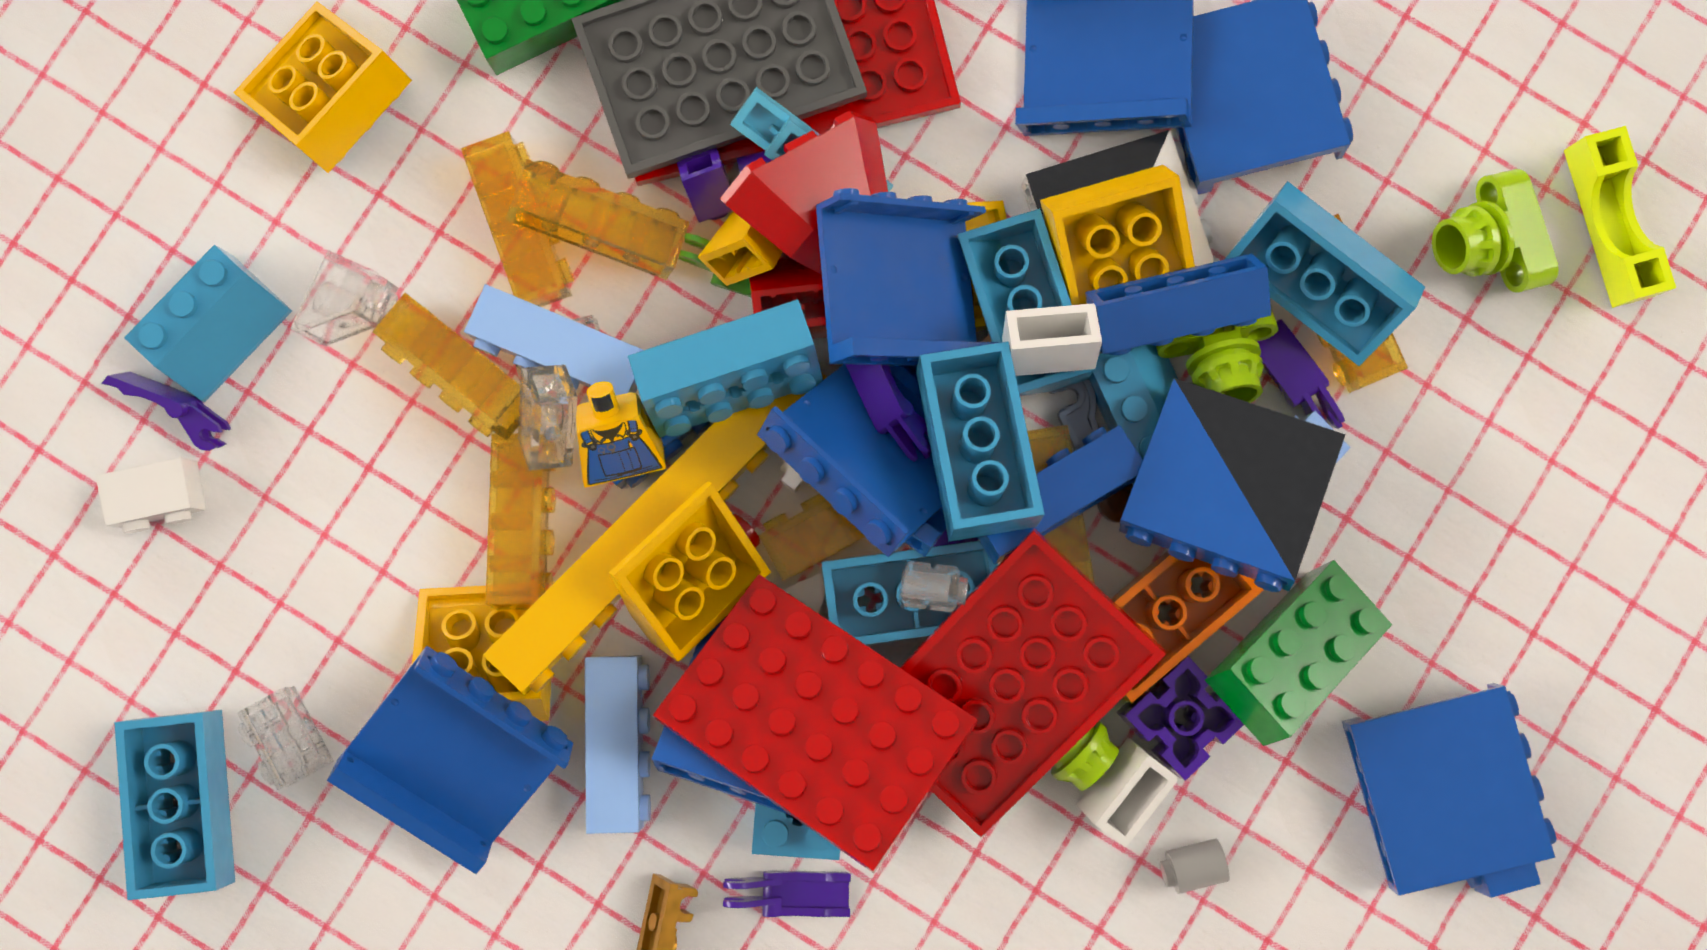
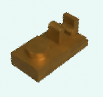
(663, 913)

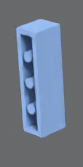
(549, 339)
(615, 744)

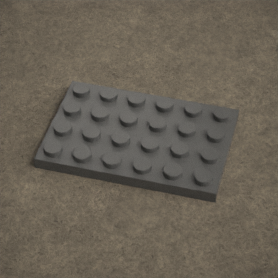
(686, 67)

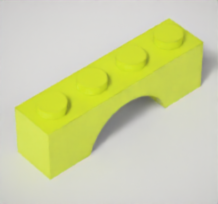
(1603, 177)

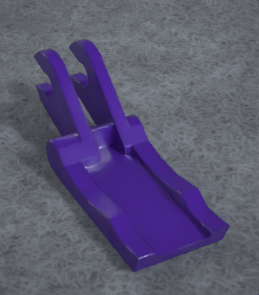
(1298, 374)
(890, 409)
(191, 412)
(794, 893)

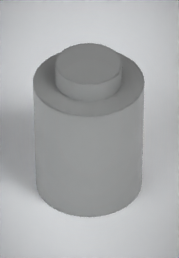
(1195, 866)

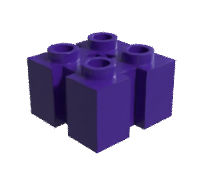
(1206, 715)

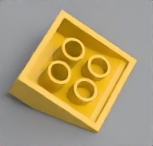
(323, 86)
(1119, 231)
(688, 573)
(465, 628)

